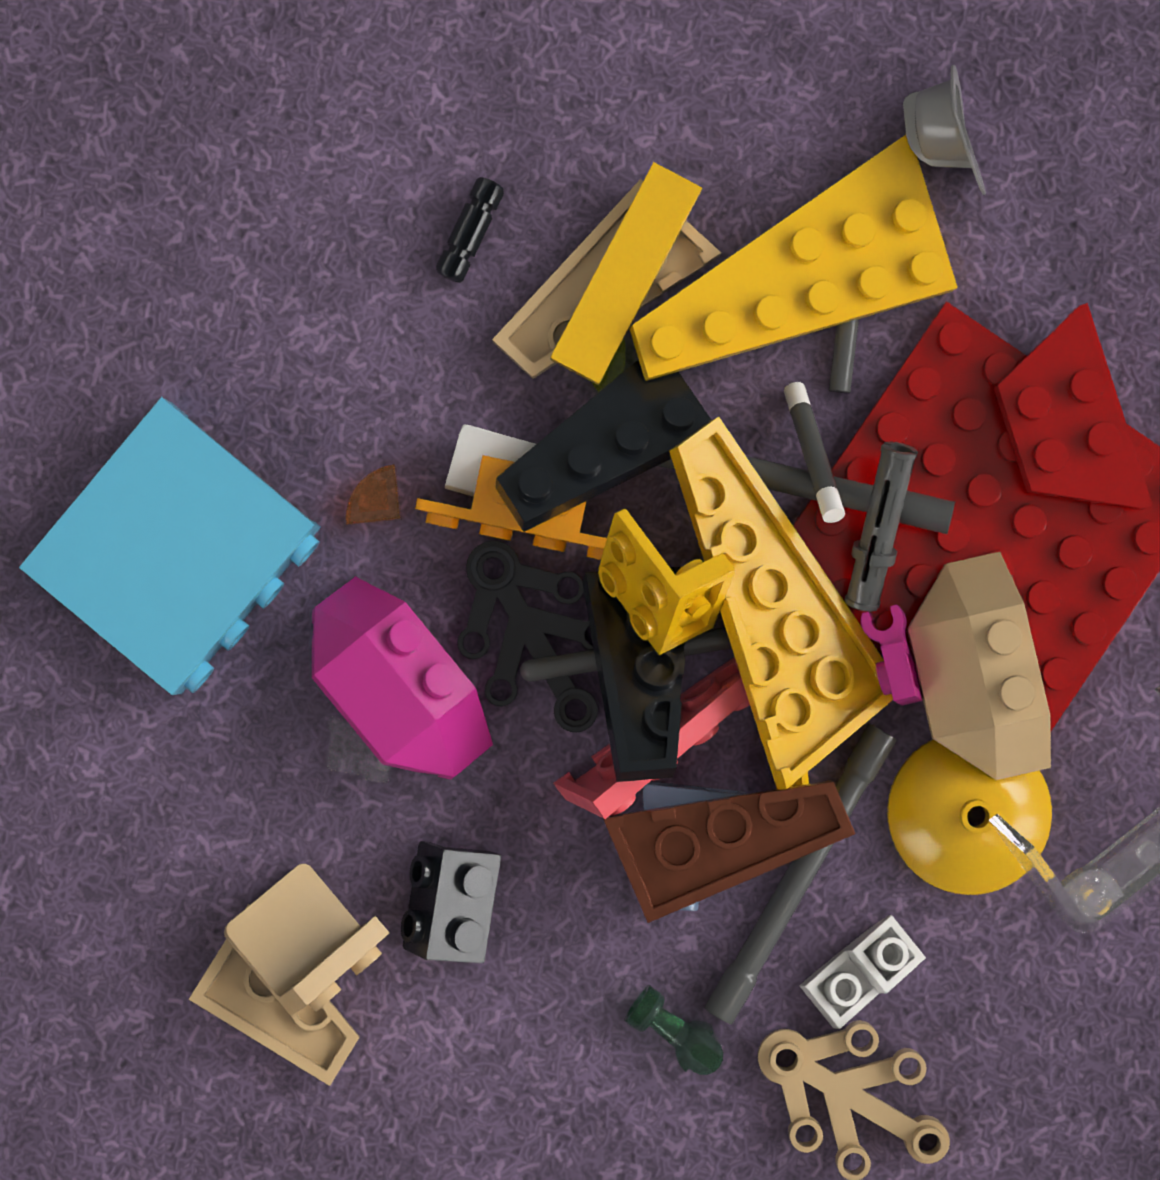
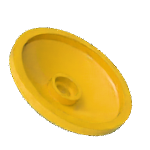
(932, 828)

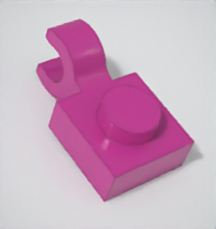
(897, 671)

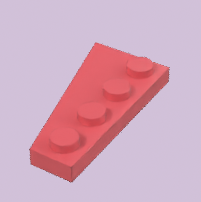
(701, 712)

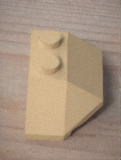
(981, 669)

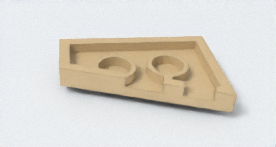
(308, 1039)

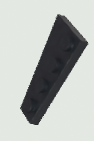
(602, 445)
(636, 688)

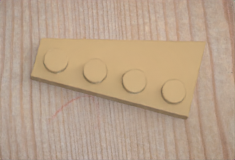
(542, 320)

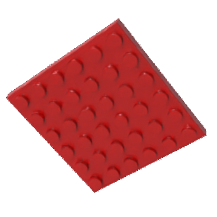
(1070, 559)

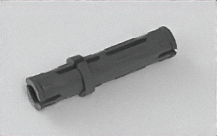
(875, 548)

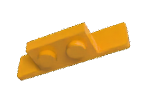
(499, 522)

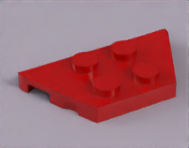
(1070, 420)

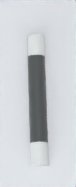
(814, 452)

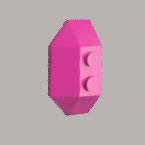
(396, 682)

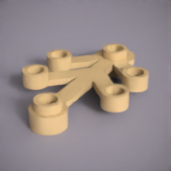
(845, 1091)

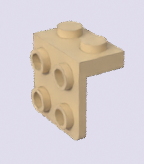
(303, 940)

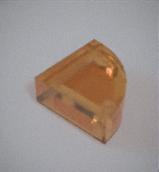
(375, 498)

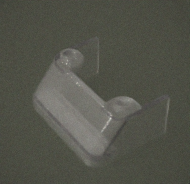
(1102, 887)

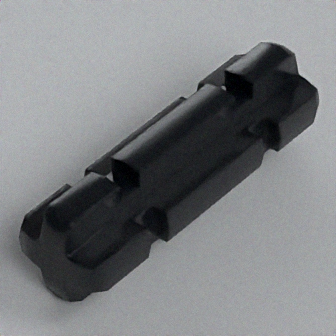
(469, 229)

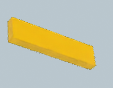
(626, 273)

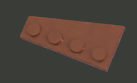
(714, 844)

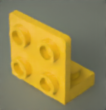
(661, 604)

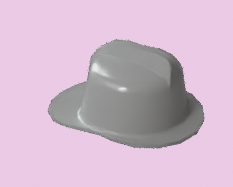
(938, 127)

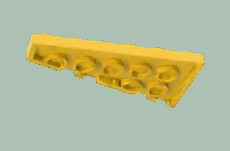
(833, 261)
(789, 628)

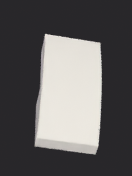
(862, 971)

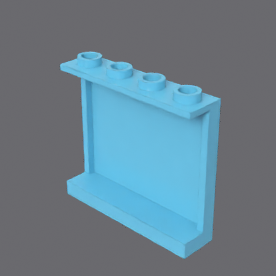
(171, 549)

